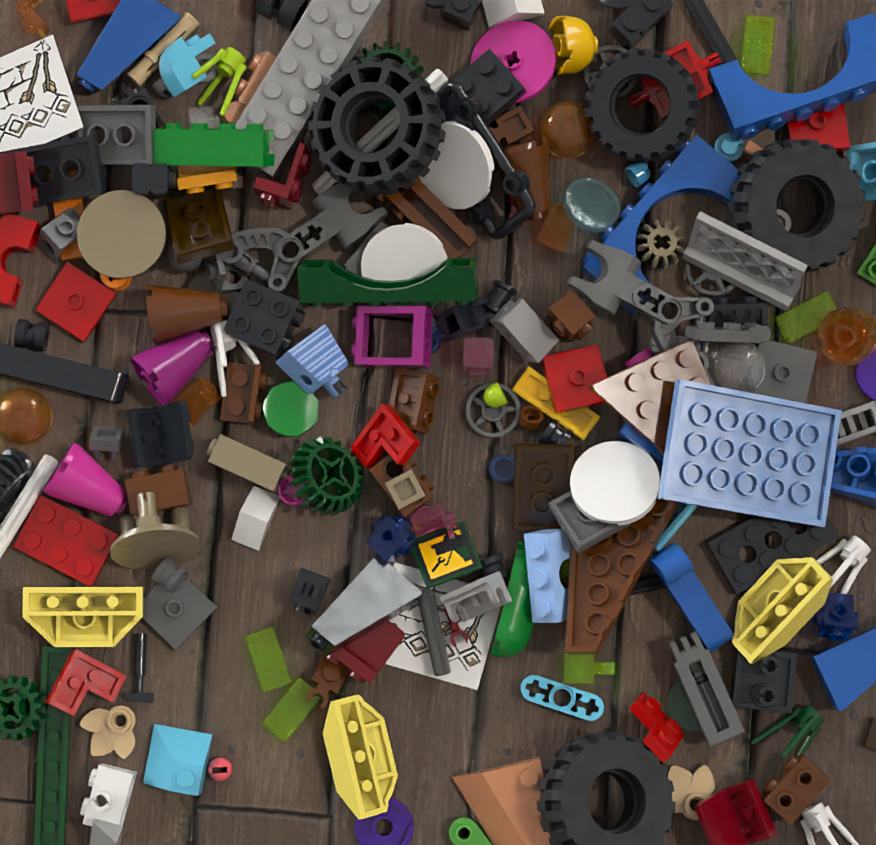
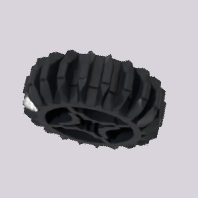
(14, 473)

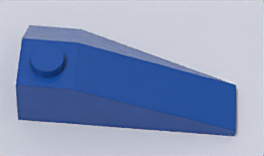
(855, 474)

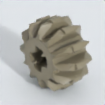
(660, 254)

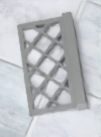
(745, 272)

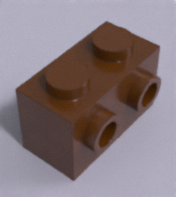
(570, 317)
(169, 486)
(795, 787)

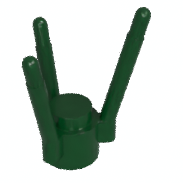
(807, 722)

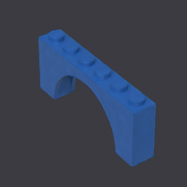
(753, 108)
(695, 170)

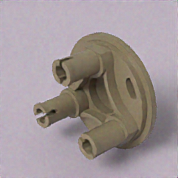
(121, 234)
(148, 542)

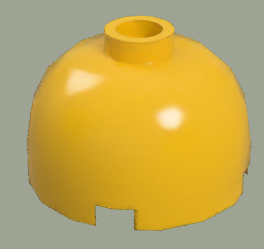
(573, 44)

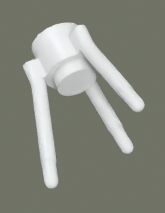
(223, 343)
(853, 553)
(817, 818)

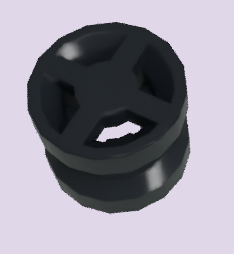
(555, 434)
(492, 565)

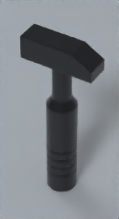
(140, 671)

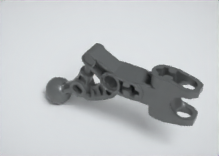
(333, 222)
(620, 285)

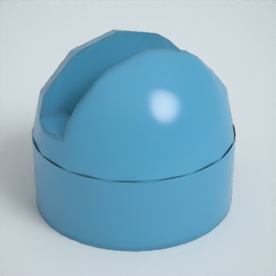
(637, 173)

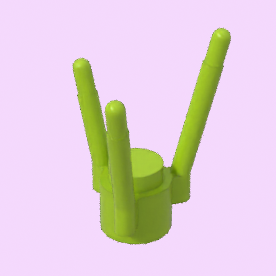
(229, 63)

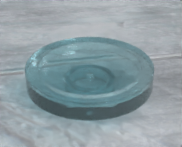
(591, 204)

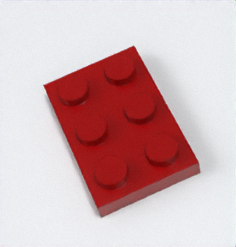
(66, 540)

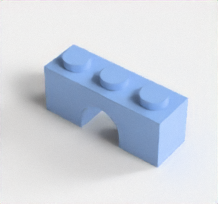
(544, 556)

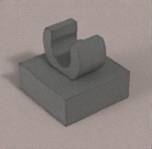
(106, 440)

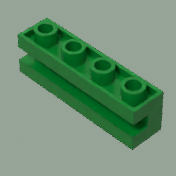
(213, 146)

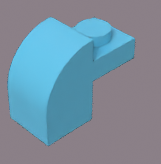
(179, 63)

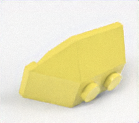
(779, 606)
(83, 614)
(360, 756)

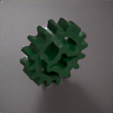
(20, 708)

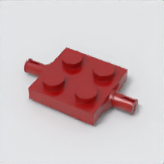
(692, 62)

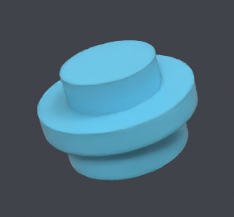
(728, 148)

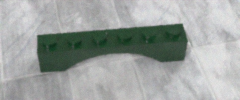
(330, 283)

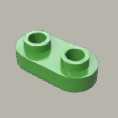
(475, 837)

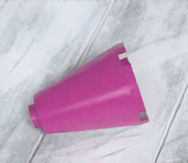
(86, 484)

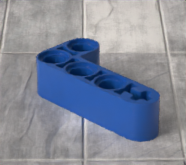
(690, 596)

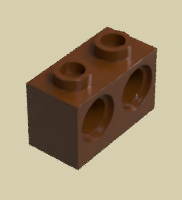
(380, 474)

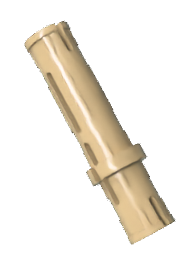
(151, 58)

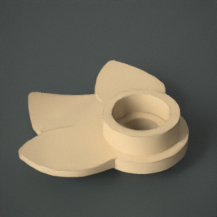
(107, 733)
(690, 787)

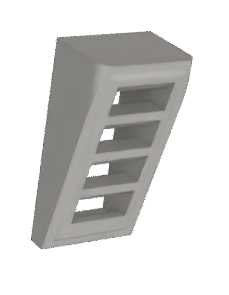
(855, 433)

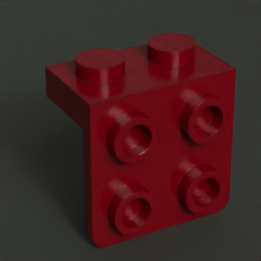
(15, 184)
(277, 194)
(369, 652)
(735, 816)

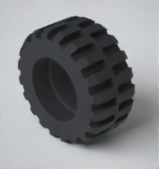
(602, 102)

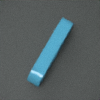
(581, 712)

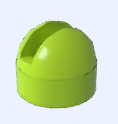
(494, 396)

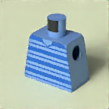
(316, 363)

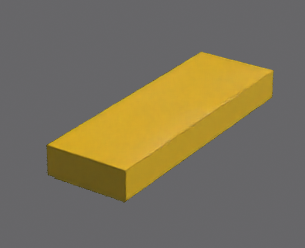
(534, 390)

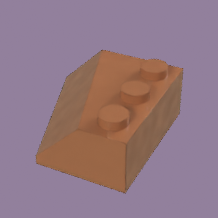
(506, 802)

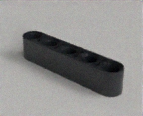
(62, 374)

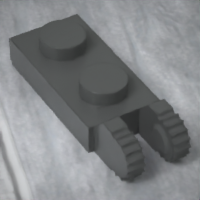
(729, 332)

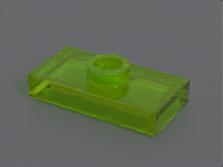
(757, 45)
(805, 317)
(268, 659)
(290, 710)

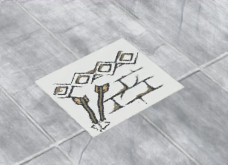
(35, 97)
(465, 660)

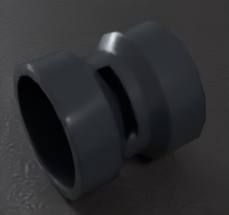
(32, 334)

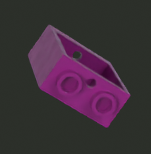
(420, 342)

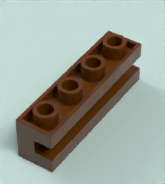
(423, 208)

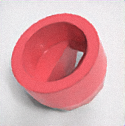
(218, 763)

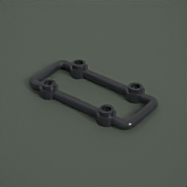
(515, 182)

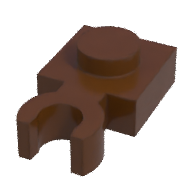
(512, 126)
(327, 678)

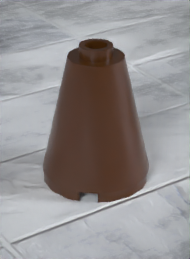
(534, 161)
(182, 311)

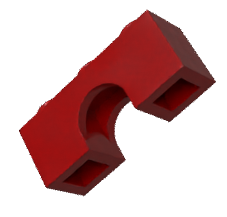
(15, 235)

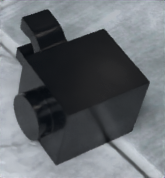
(457, 11)
(464, 320)
(309, 591)

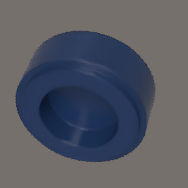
(502, 468)

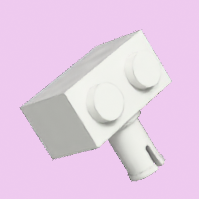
(109, 794)

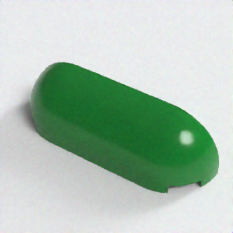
(515, 619)

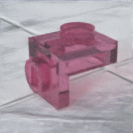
(478, 356)
(433, 518)

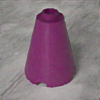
(172, 364)

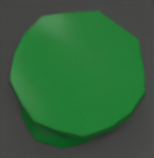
(290, 409)

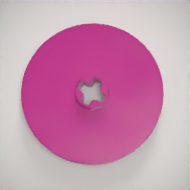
(529, 45)

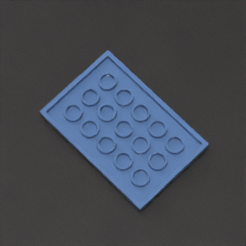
(749, 453)

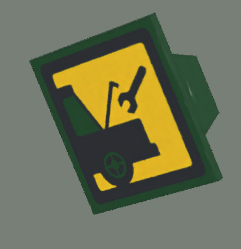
(443, 558)

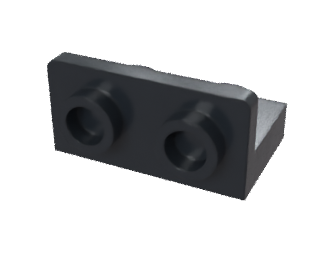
(745, 310)

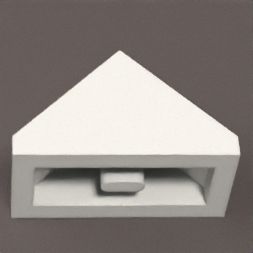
(511, 10)
(255, 517)

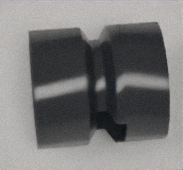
(288, 13)

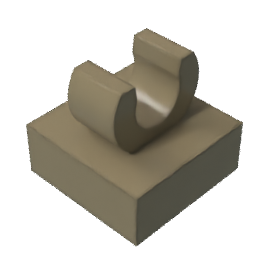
(405, 489)

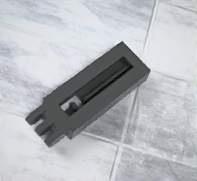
(710, 698)

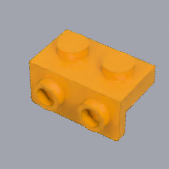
(196, 176)

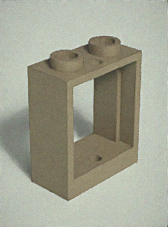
(247, 463)

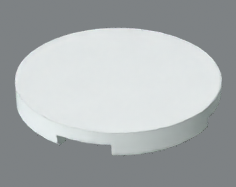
(463, 168)
(401, 254)
(615, 483)

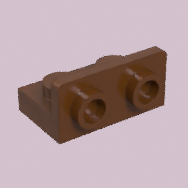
(243, 393)
(414, 398)

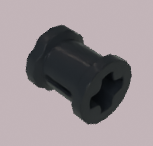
(499, 296)

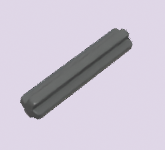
(434, 633)

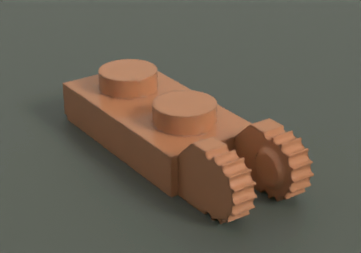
(246, 88)

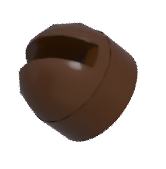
(530, 411)

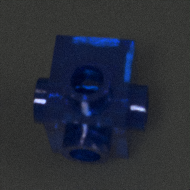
(392, 537)
(836, 617)

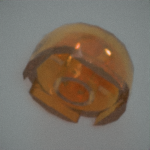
(566, 130)
(848, 335)
(25, 416)

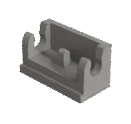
(524, 330)
(476, 598)

